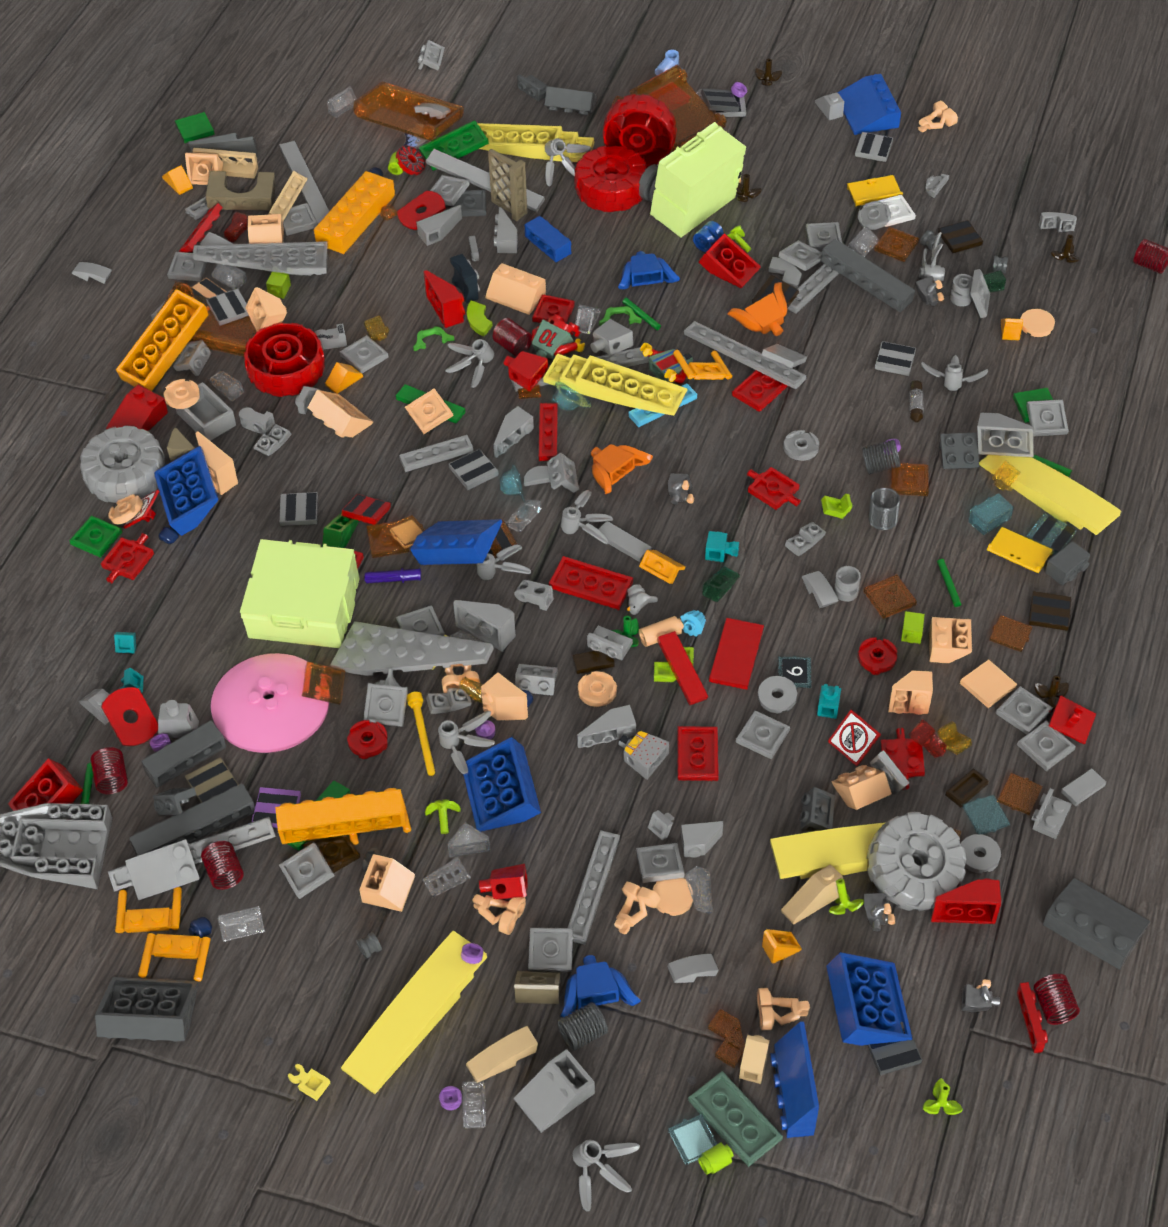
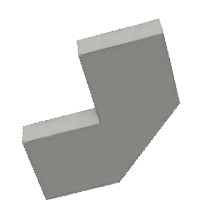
(791, 273)

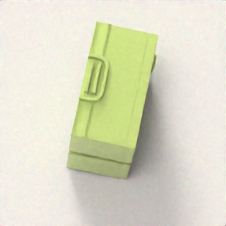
(697, 179)
(300, 593)

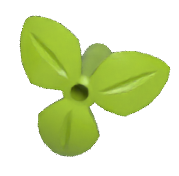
(736, 234)
(442, 806)
(843, 900)
(941, 1093)

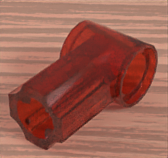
(237, 227)
(925, 736)

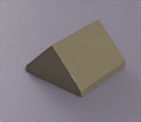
(178, 445)
(537, 987)

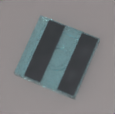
(1052, 533)

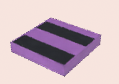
(269, 799)

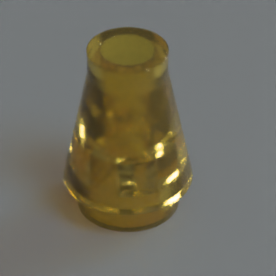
(472, 688)

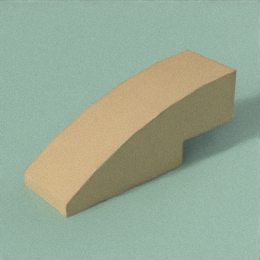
(502, 1054)

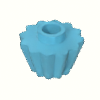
(693, 622)

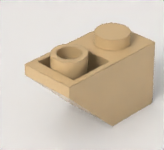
(754, 1058)

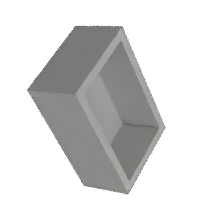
(208, 414)

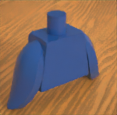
(646, 270)
(596, 984)

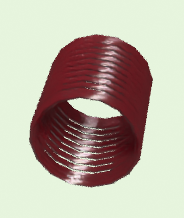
(1141, 248)
(522, 331)
(104, 767)
(217, 873)
(1053, 991)

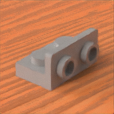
(431, 55)
(193, 357)
(562, 472)
(609, 642)
(536, 679)
(1051, 814)

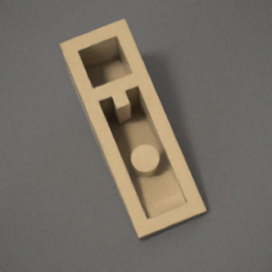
(813, 895)

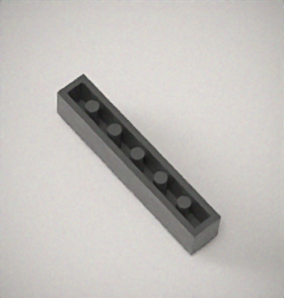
(867, 275)
(197, 821)

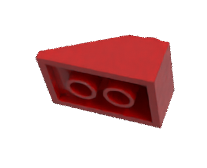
(729, 262)
(444, 299)
(139, 409)
(48, 785)
(970, 903)

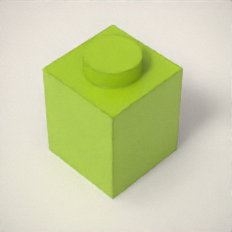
(278, 284)
(912, 627)

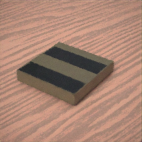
(211, 780)

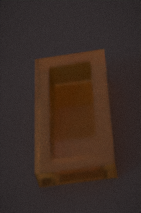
(534, 393)

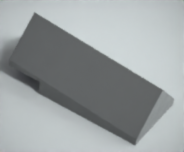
(226, 142)

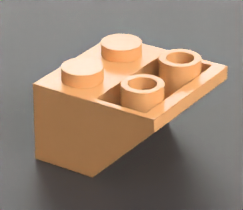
(265, 229)
(949, 639)
(912, 693)
(862, 786)
(386, 883)

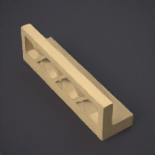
(237, 168)
(288, 195)

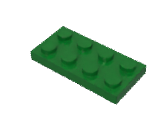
(458, 142)

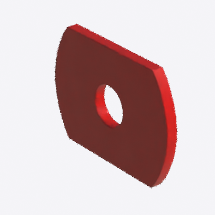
(429, 199)
(130, 733)

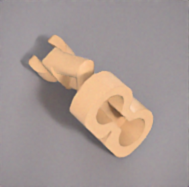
(941, 111)
(453, 681)
(638, 894)
(508, 918)
(768, 1015)

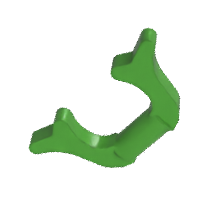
(620, 310)
(424, 333)

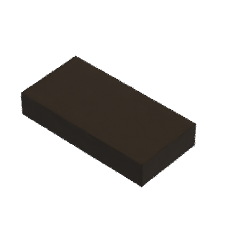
(592, 661)
(967, 788)

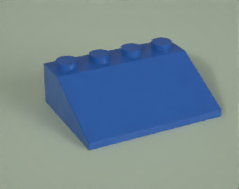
(870, 105)
(186, 490)
(455, 542)
(501, 786)
(867, 1000)
(795, 1083)

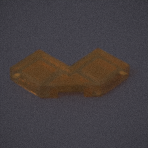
(730, 1029)

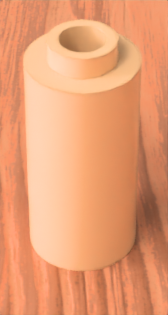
(650, 633)

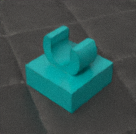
(125, 642)
(132, 679)

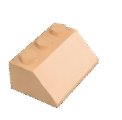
(516, 288)
(338, 414)

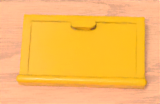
(873, 189)
(1020, 550)

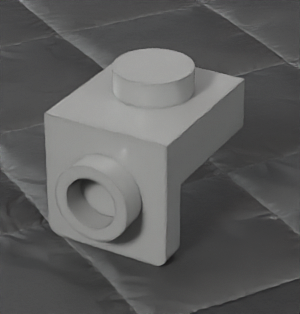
(304, 399)

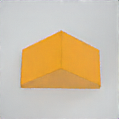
(178, 180)
(1011, 329)
(342, 377)
(779, 944)

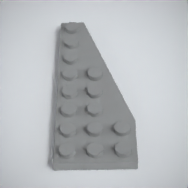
(285, 258)
(378, 648)

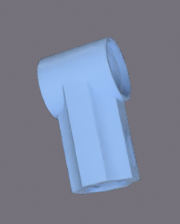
(670, 60)

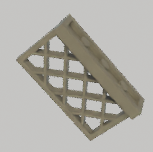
(516, 185)

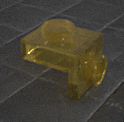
(376, 328)
(1005, 476)
(954, 740)

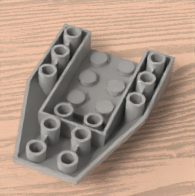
(56, 842)

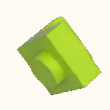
(836, 507)

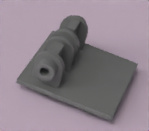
(959, 450)

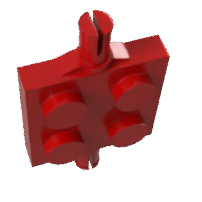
(773, 488)
(127, 558)
(905, 755)

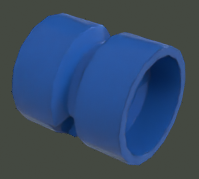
(707, 236)

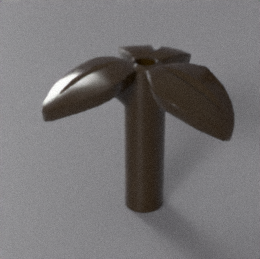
(767, 76)
(743, 190)
(1067, 250)
(1056, 690)

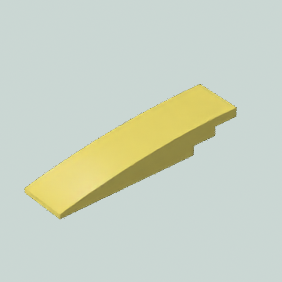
(530, 140)
(615, 384)
(1056, 493)
(812, 851)
(412, 1014)

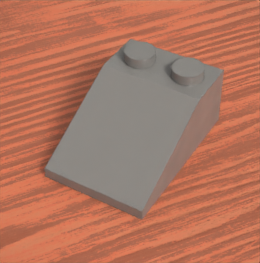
(1004, 436)
(486, 622)
(162, 869)

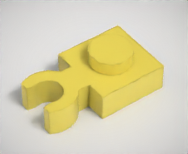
(311, 1084)

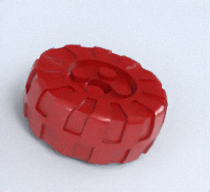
(642, 126)
(609, 178)
(284, 359)

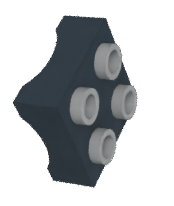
(465, 278)

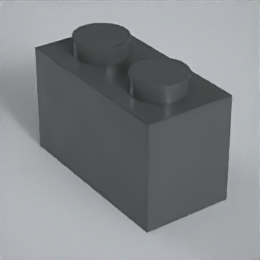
(1068, 563)

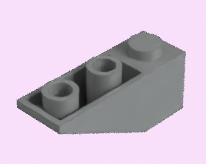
(439, 225)
(506, 234)
(514, 427)
(608, 727)

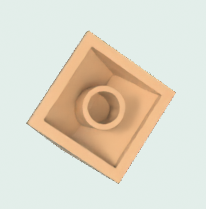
(200, 165)

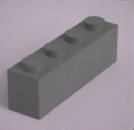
(183, 754)

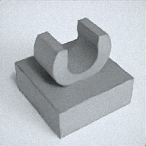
(661, 824)

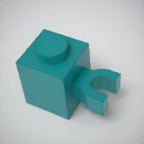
(718, 546)
(829, 701)

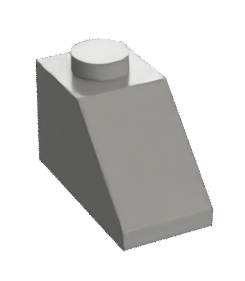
(831, 105)
(93, 703)
(700, 837)

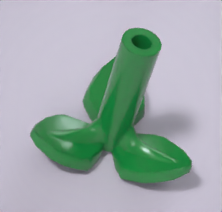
(629, 628)

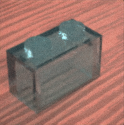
(990, 514)

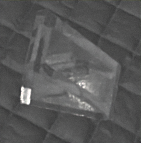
(586, 318)
(468, 841)

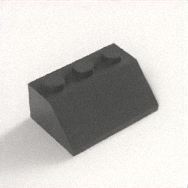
(570, 100)

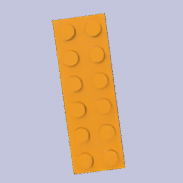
(354, 211)
(162, 341)
(340, 816)

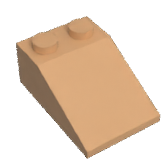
(219, 465)

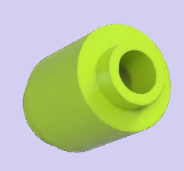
(393, 166)
(715, 1158)

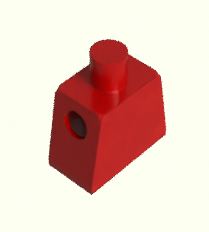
(526, 369)
(506, 882)

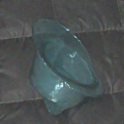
(569, 399)
(511, 482)

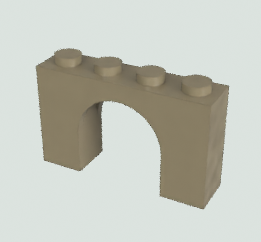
(259, 198)

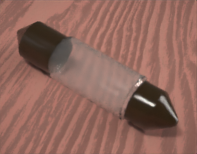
(916, 401)

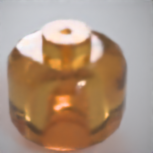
(388, 212)

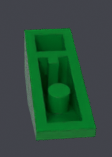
(339, 531)

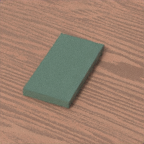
(735, 1118)

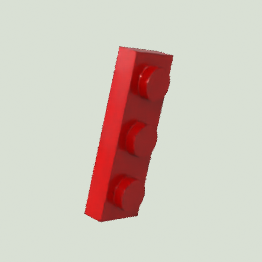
(1032, 1017)

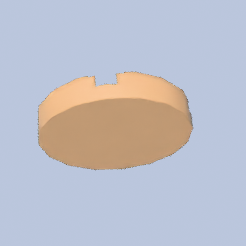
(1037, 322)
(181, 394)
(125, 509)
(597, 689)
(674, 896)

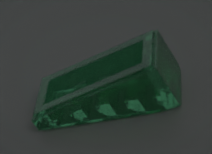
(995, 281)
(718, 585)

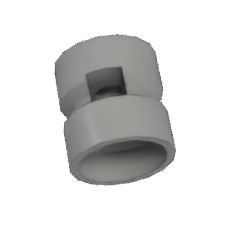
(961, 290)
(847, 583)

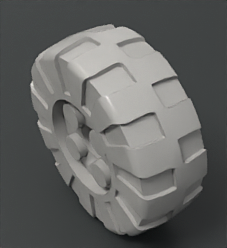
(121, 463)
(915, 860)

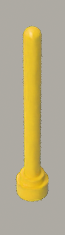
(415, 701)

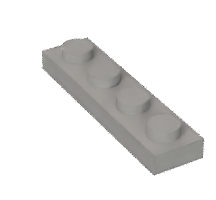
(436, 453)

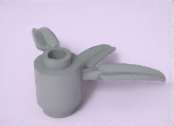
(557, 147)
(932, 270)
(480, 349)
(953, 374)
(572, 519)
(488, 568)
(450, 736)
(590, 1153)

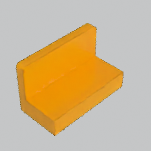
(661, 565)

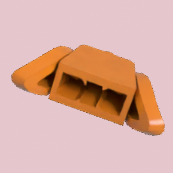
(764, 314)
(615, 463)

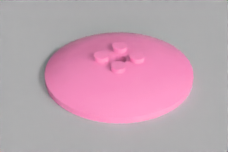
(263, 723)

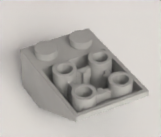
(555, 1091)

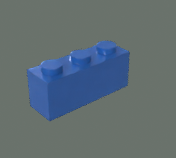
(548, 239)

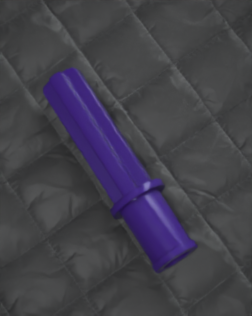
(393, 576)

